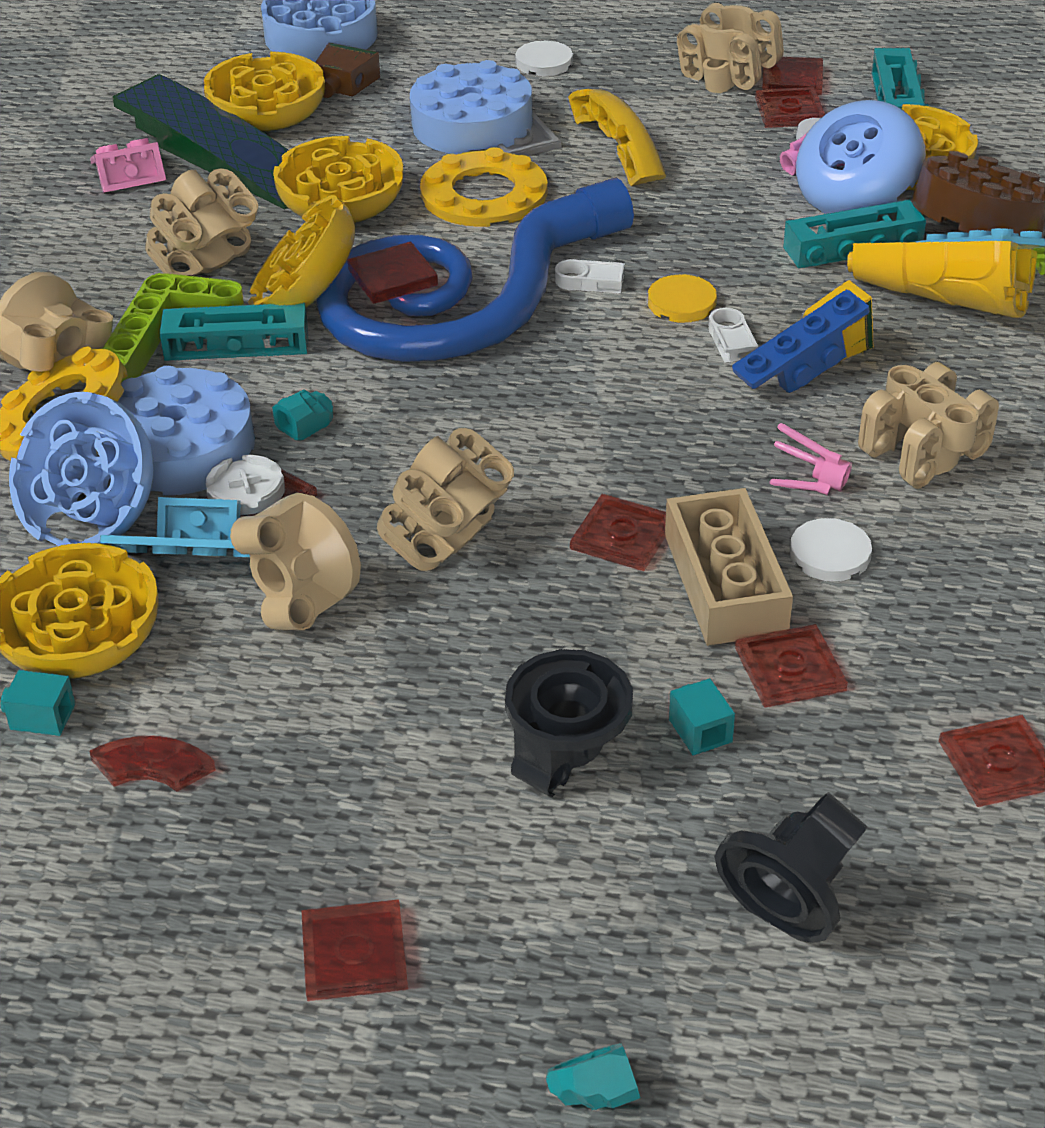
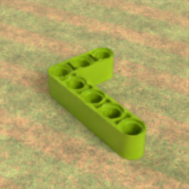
(139, 328)

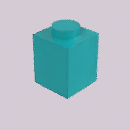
(38, 702)
(701, 716)

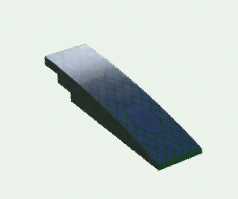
(204, 133)

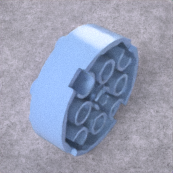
(309, 25)
(471, 107)
(191, 423)

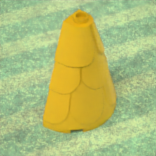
(966, 274)

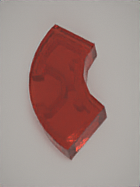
(152, 759)

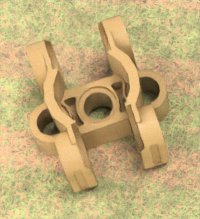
(730, 49)
(199, 222)
(931, 419)
(447, 482)

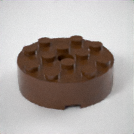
(980, 194)

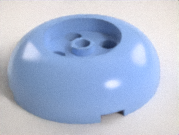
(879, 152)
(61, 463)

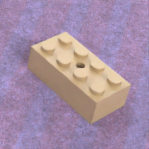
(727, 566)

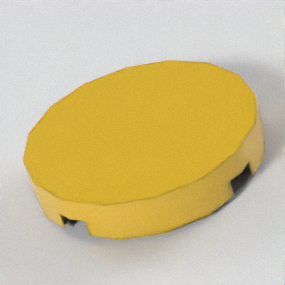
(682, 298)

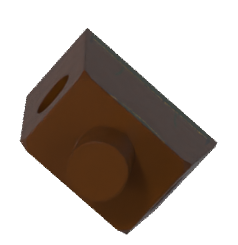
(348, 69)

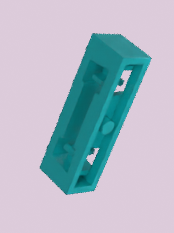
(889, 68)
(850, 227)
(233, 331)

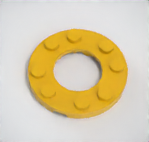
(447, 204)
(96, 367)

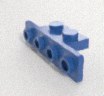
(804, 347)

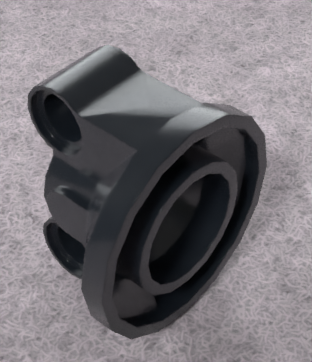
(564, 713)
(791, 869)

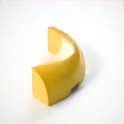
(621, 123)

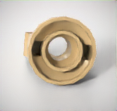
(47, 322)
(298, 559)

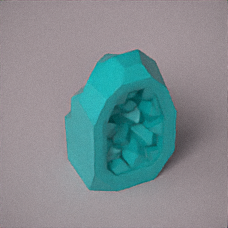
(303, 414)
(594, 1079)

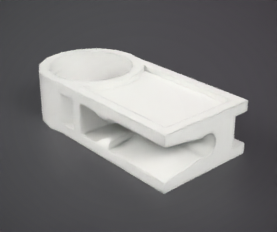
(592, 276)
(734, 340)

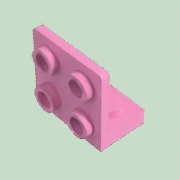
(129, 166)

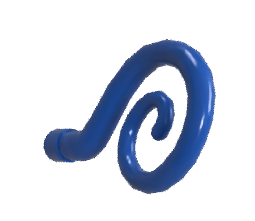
(585, 214)

